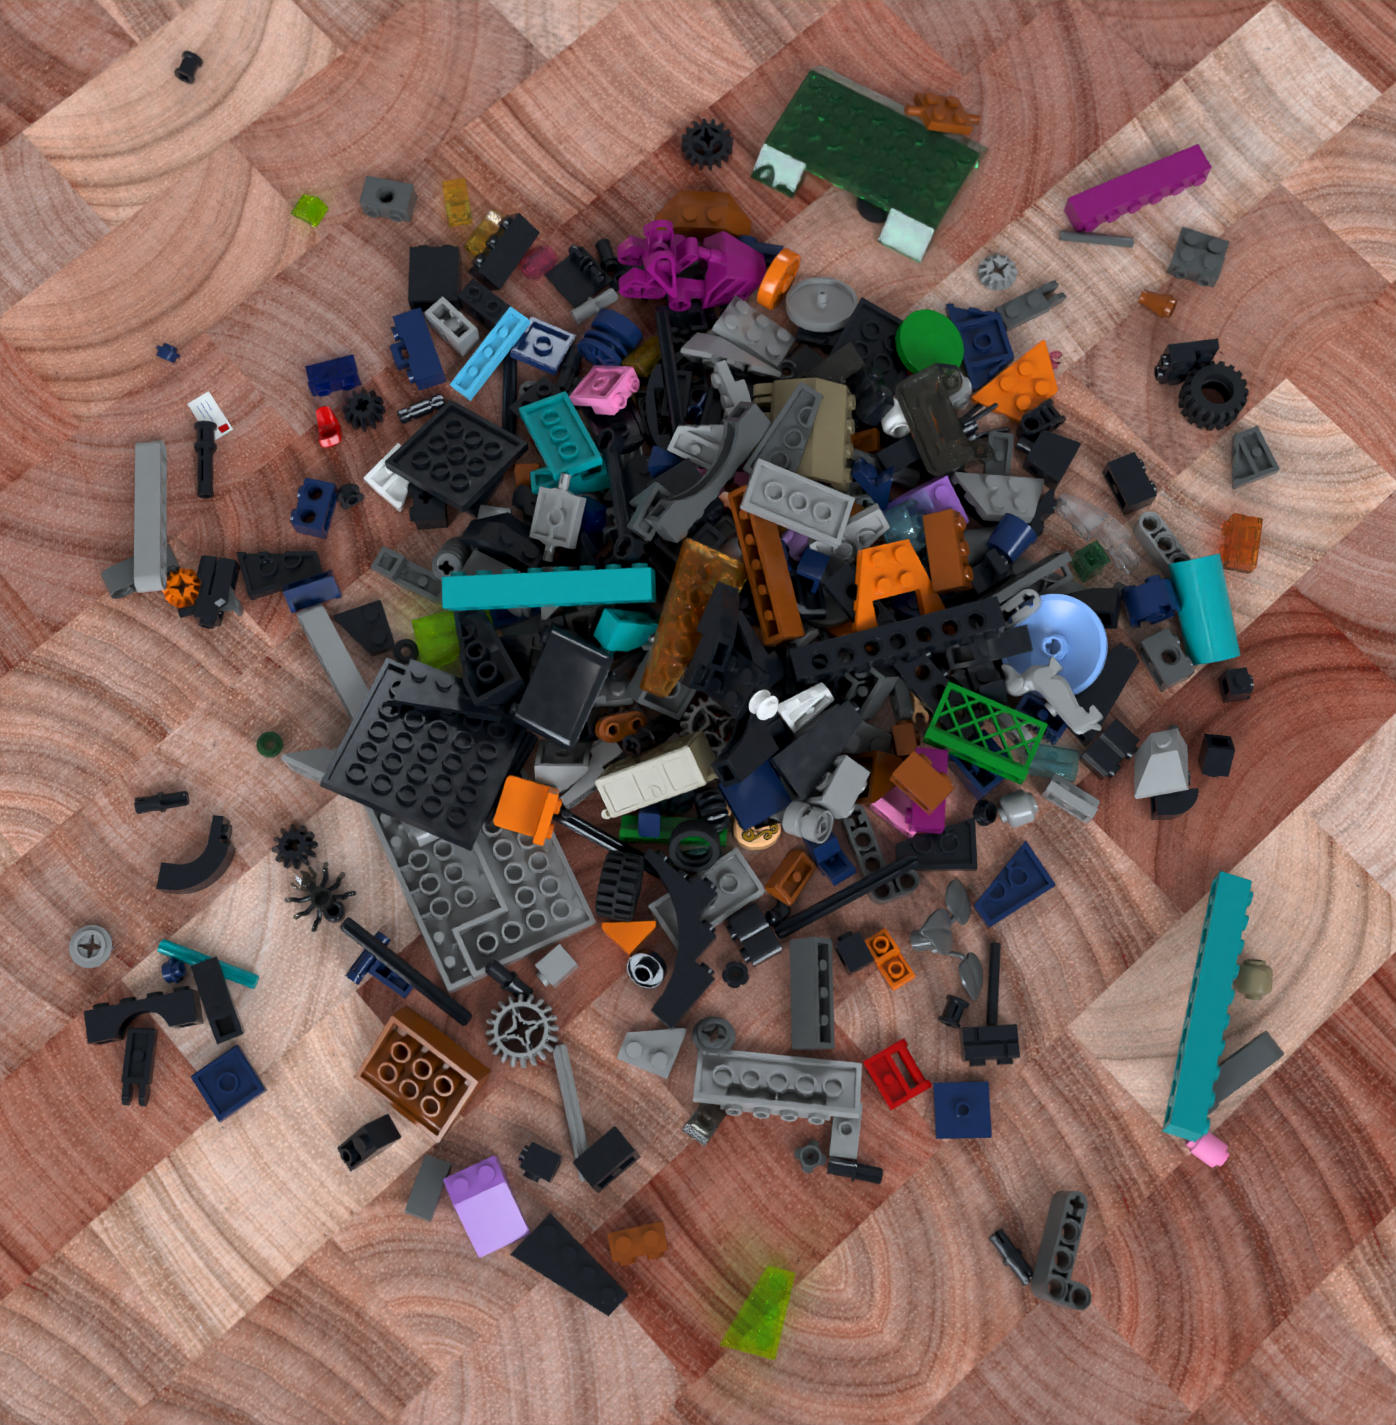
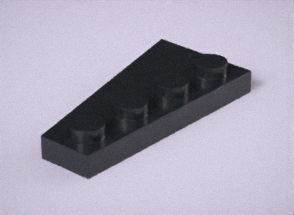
(438, 690)
(568, 1264)

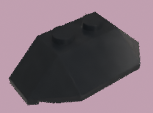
(506, 541)

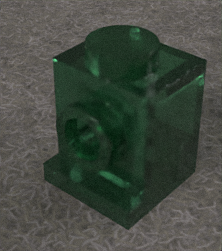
(1089, 561)

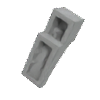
(602, 755)

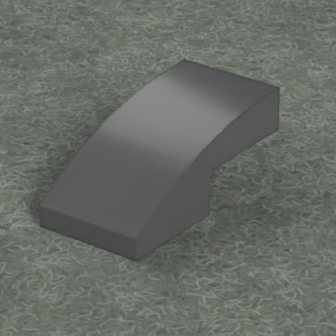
(428, 1188)

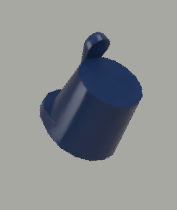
(1011, 537)

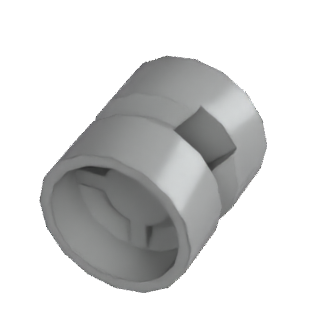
(808, 821)

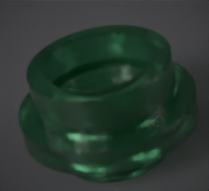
(264, 739)

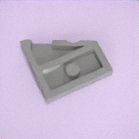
(652, 1050)

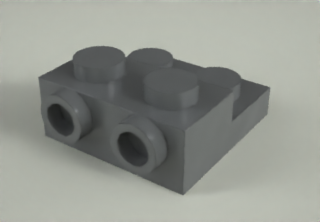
(1198, 257)

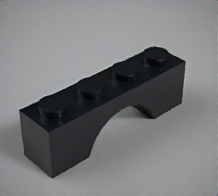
(109, 1023)

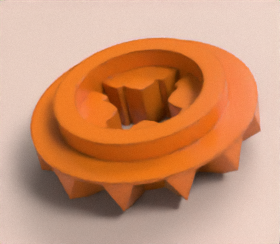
(190, 593)

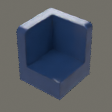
(813, 566)

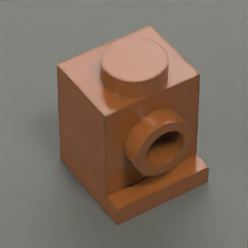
(904, 739)

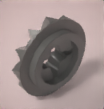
(706, 1028)

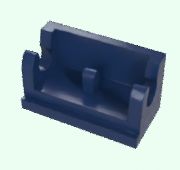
(311, 591)

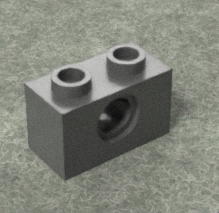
(379, 190)
(1163, 673)

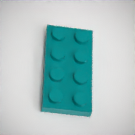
(560, 435)

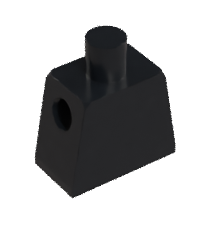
(1048, 456)

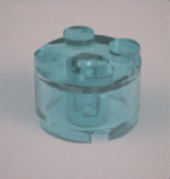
(906, 523)

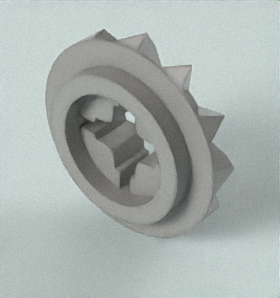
(995, 280)
(84, 937)

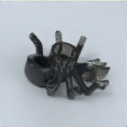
(320, 897)

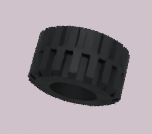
(1224, 381)
(619, 885)

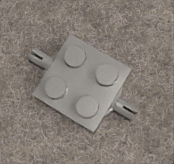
(557, 517)

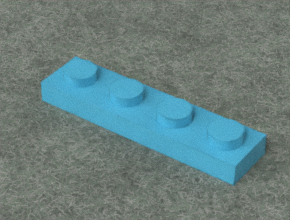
(490, 353)

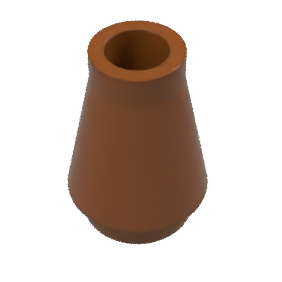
(1159, 303)

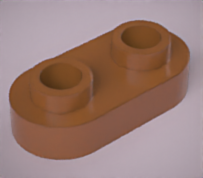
(622, 725)

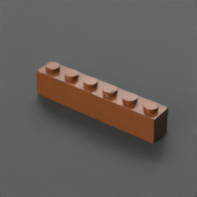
(767, 574)

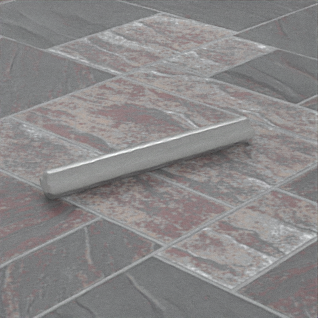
(570, 1101)

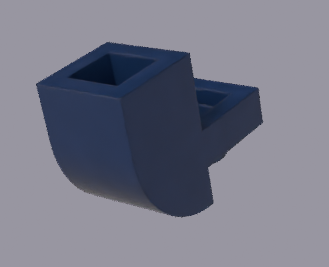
(830, 859)

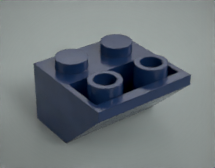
(974, 778)

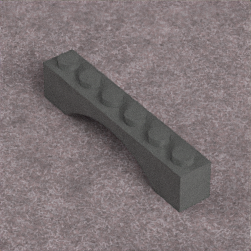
(741, 433)

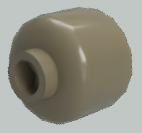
(1254, 979)

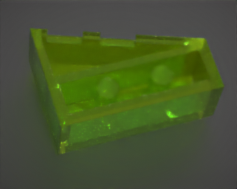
(438, 638)
(762, 1315)

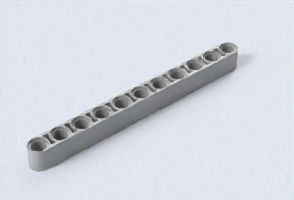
(342, 674)

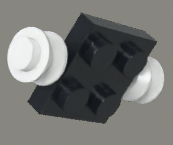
(741, 687)

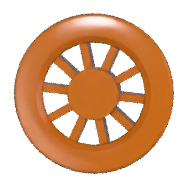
(778, 279)

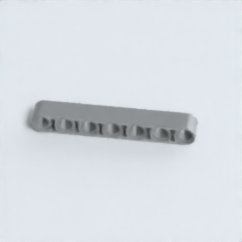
(150, 516)

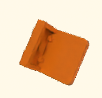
(527, 808)

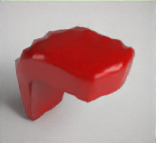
(329, 427)

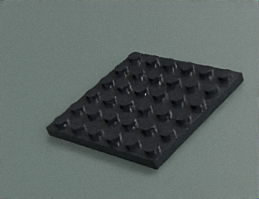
(423, 764)

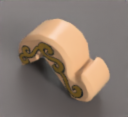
(755, 839)

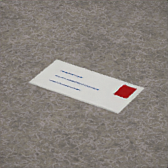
(207, 410)

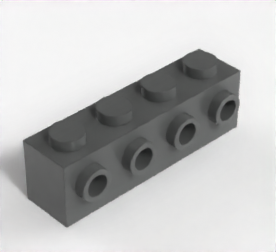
(808, 994)

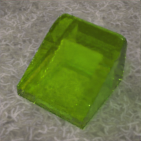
(310, 210)

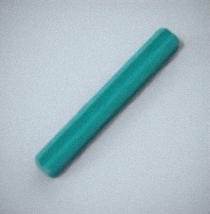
(193, 957)

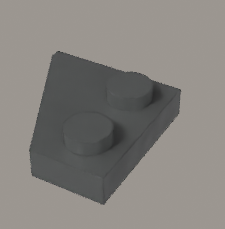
(1251, 458)

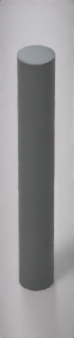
(1096, 239)

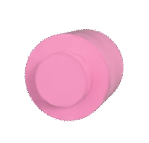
(1209, 1149)

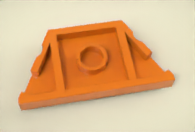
(1021, 385)

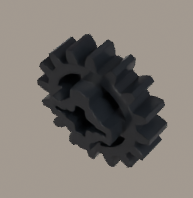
(696, 149)

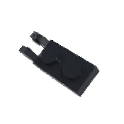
(138, 1064)

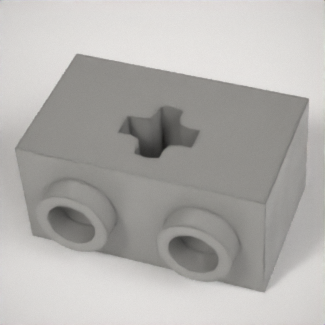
(452, 326)

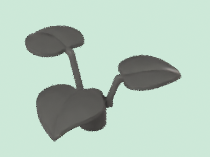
(937, 936)

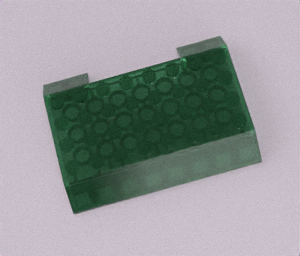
(872, 152)

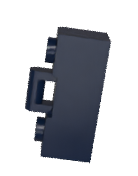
(423, 360)

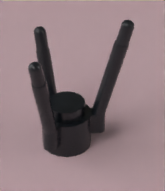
(970, 426)

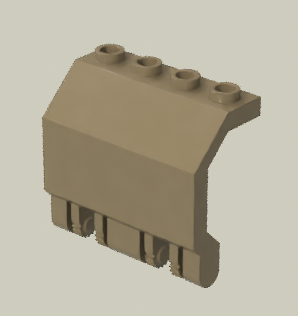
(829, 443)

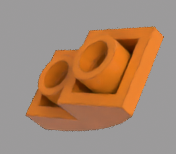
(889, 959)

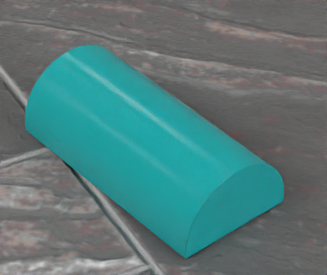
(1205, 609)

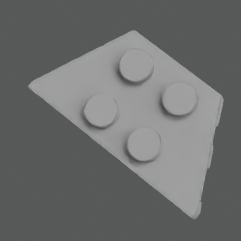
(1000, 494)

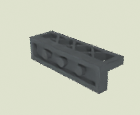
(1031, 575)

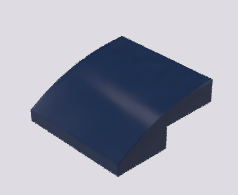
(756, 797)

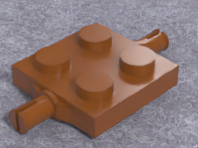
(942, 113)

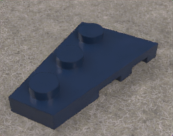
(1014, 887)

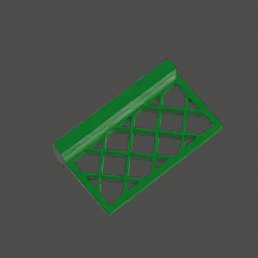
(980, 755)

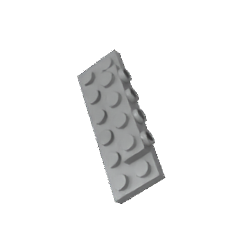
(778, 1085)

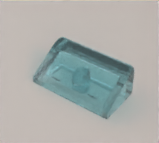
(1054, 760)

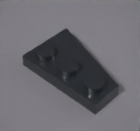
(949, 851)

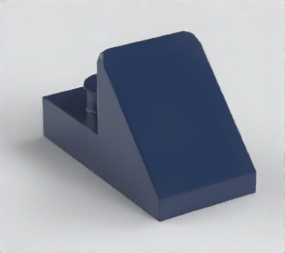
(874, 484)

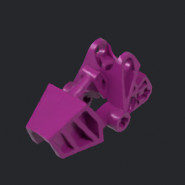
(730, 266)

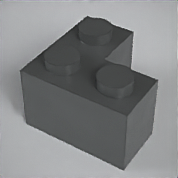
(869, 688)

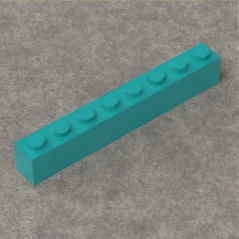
(549, 588)

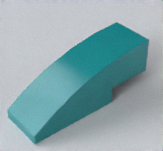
(583, 482)

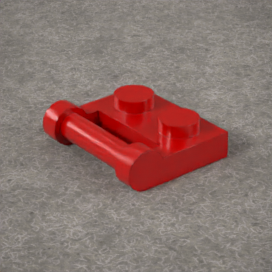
(889, 1078)

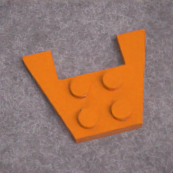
(889, 572)

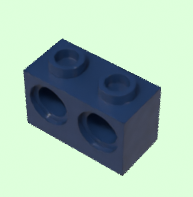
(321, 508)

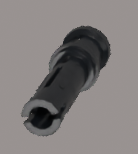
(205, 448)

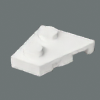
(388, 484)

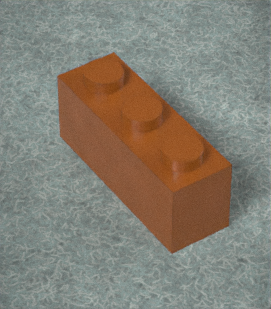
(947, 552)

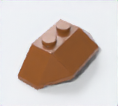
(704, 214)

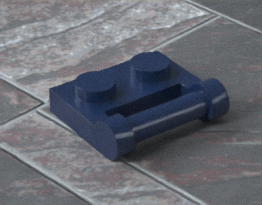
(358, 969)

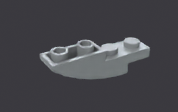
(731, 391)

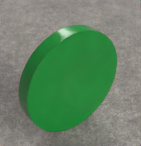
(928, 339)

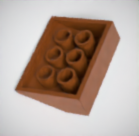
(422, 1073)

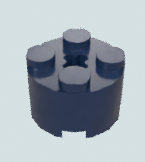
(1150, 601)

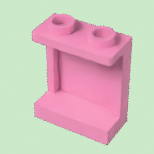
(892, 810)

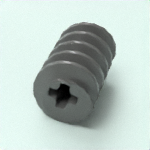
(450, 558)

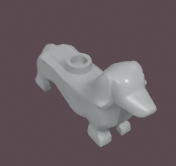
(1055, 691)

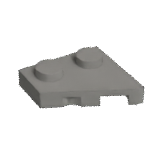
(697, 443)

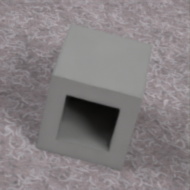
(555, 967)

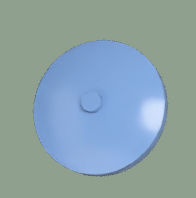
(1069, 634)

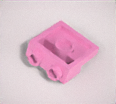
(606, 388)

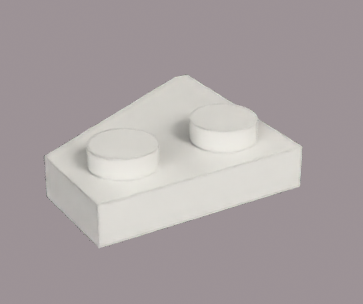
(805, 706)

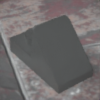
(644, 504)

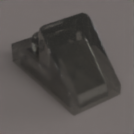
(704, 1122)

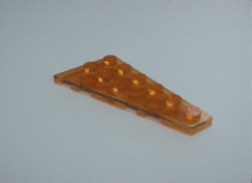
(687, 598)

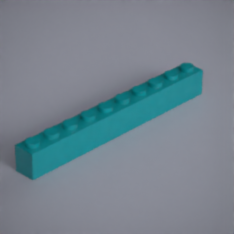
(1207, 1008)

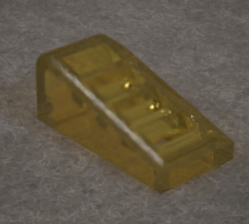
(644, 357)

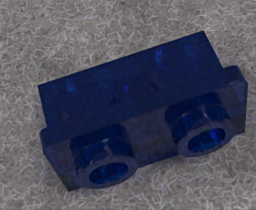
(333, 376)

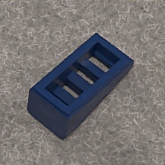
(649, 821)

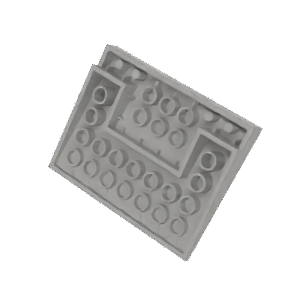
(487, 901)

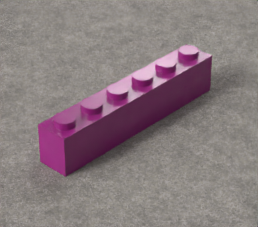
(1137, 189)

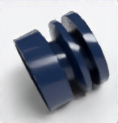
(610, 339)

